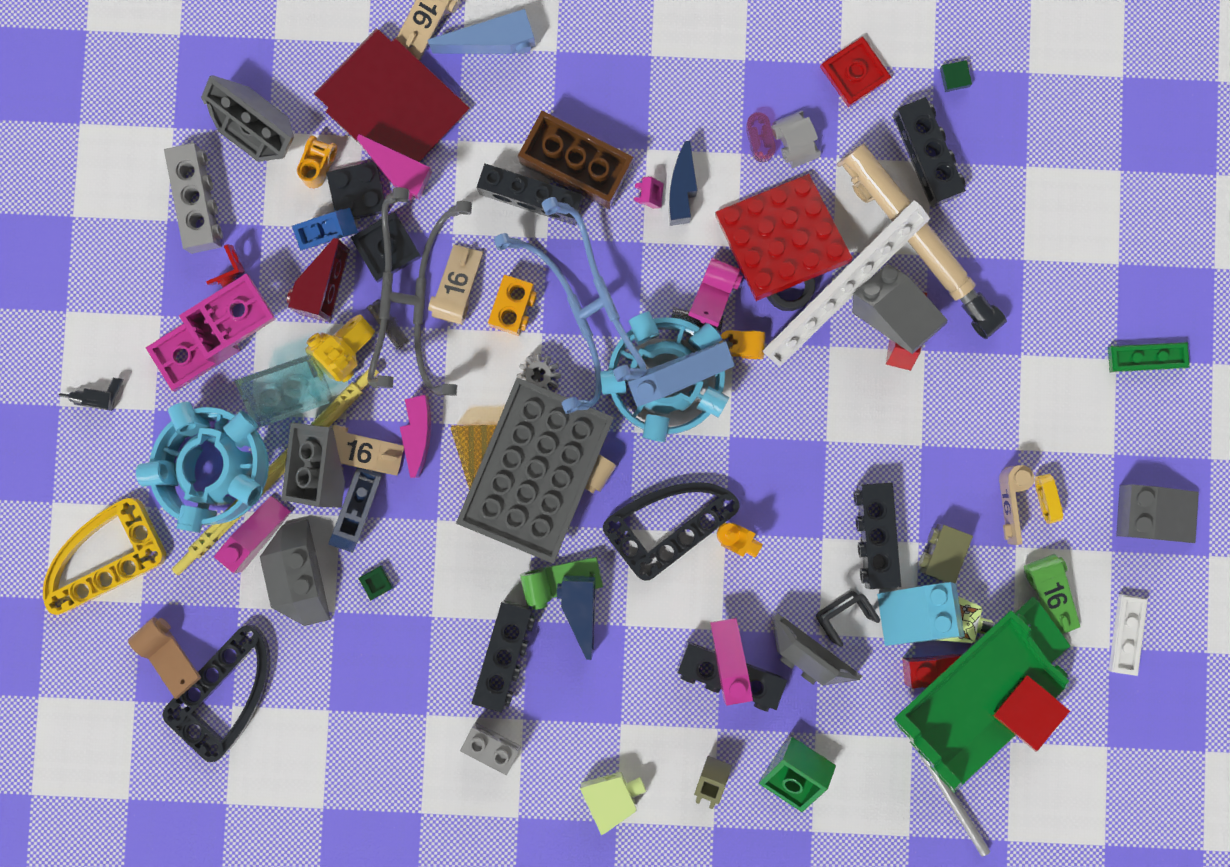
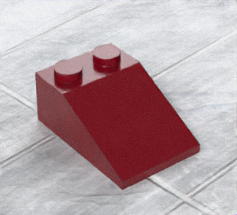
(318, 286)

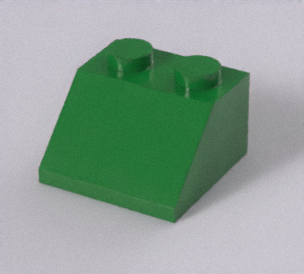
(798, 774)

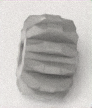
(541, 366)

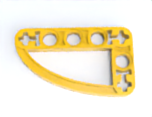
(152, 542)

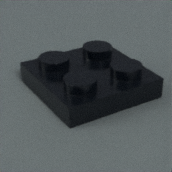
(357, 189)
(371, 247)

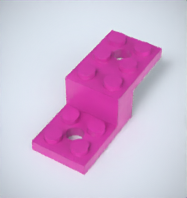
(210, 332)

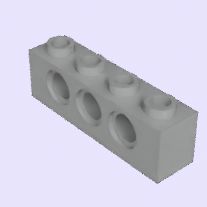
(179, 162)

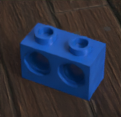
(324, 228)

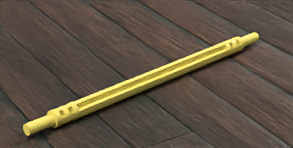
(275, 471)

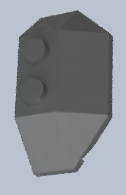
(248, 119)
(294, 575)
(808, 655)

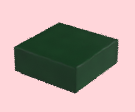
(955, 76)
(376, 582)

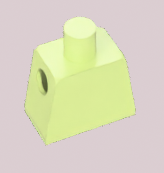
(611, 799)

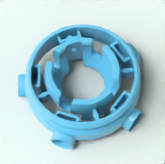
(644, 329)
(242, 473)

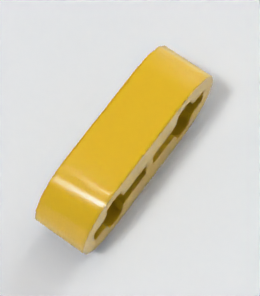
(1048, 498)

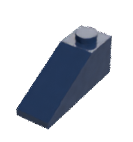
(355, 509)
(578, 605)

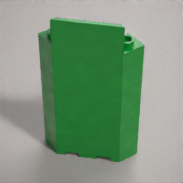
(953, 716)

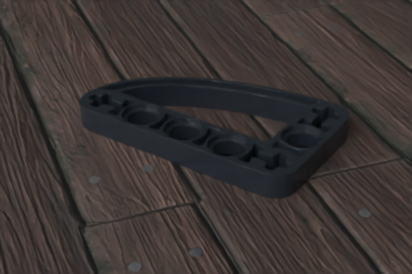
(672, 540)
(206, 688)

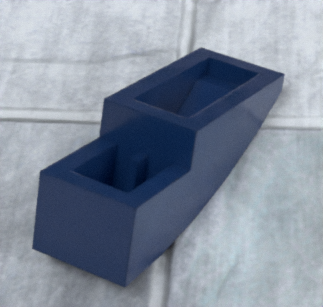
(682, 187)

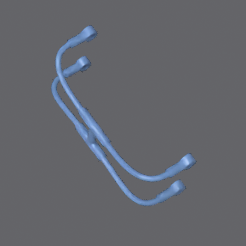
(621, 373)

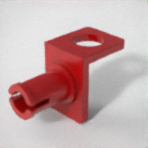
(228, 277)

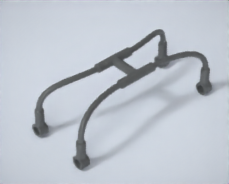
(418, 300)

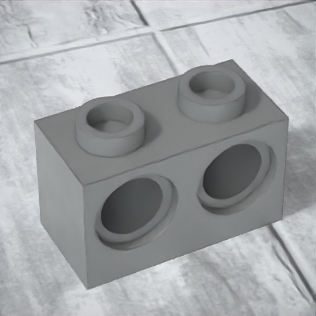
(490, 748)

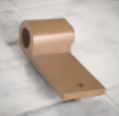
(169, 660)

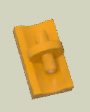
(738, 539)

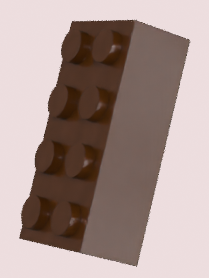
(575, 159)

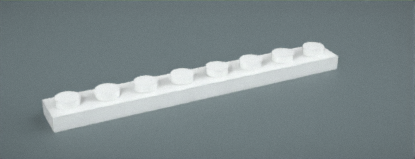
(846, 283)

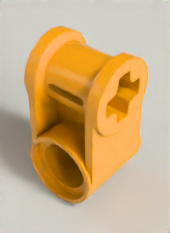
(317, 157)
(746, 343)

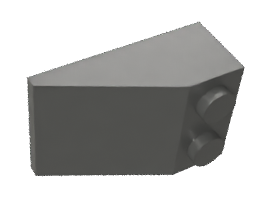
(897, 309)
(313, 467)
(1157, 513)

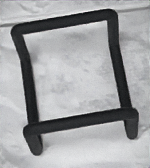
(827, 626)

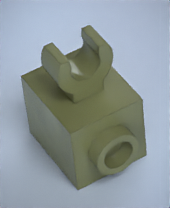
(712, 781)

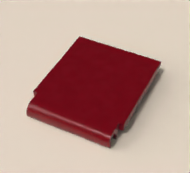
(390, 98)

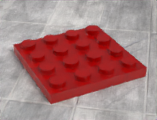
(783, 237)

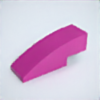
(417, 434)

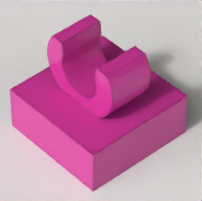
(651, 192)

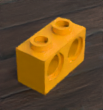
(505, 304)

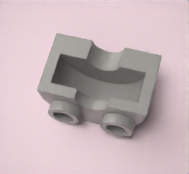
(798, 139)

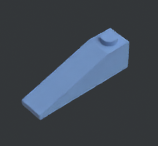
(496, 36)
(680, 373)

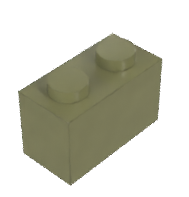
(945, 553)

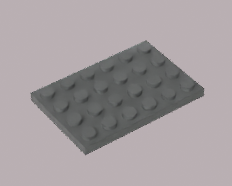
(534, 471)

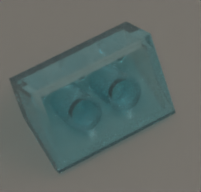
(284, 390)

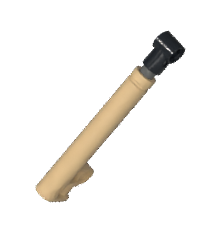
(874, 183)

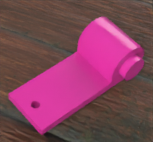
(715, 292)

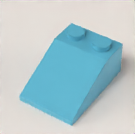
(921, 614)

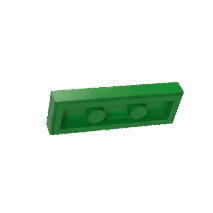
(1148, 357)

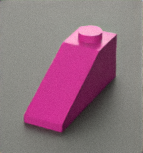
(398, 168)
(252, 535)
(731, 662)

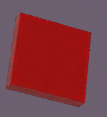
(855, 71)
(1031, 713)

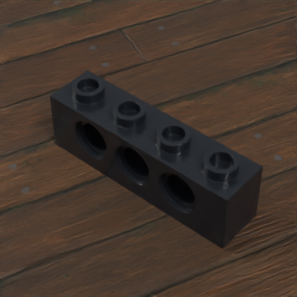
(936, 190)
(525, 192)
(889, 574)
(694, 655)
(485, 693)

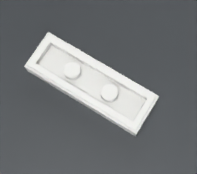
(1128, 634)

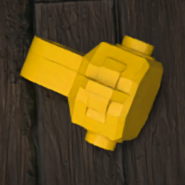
(337, 352)

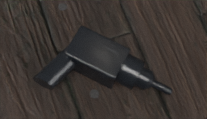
(96, 398)

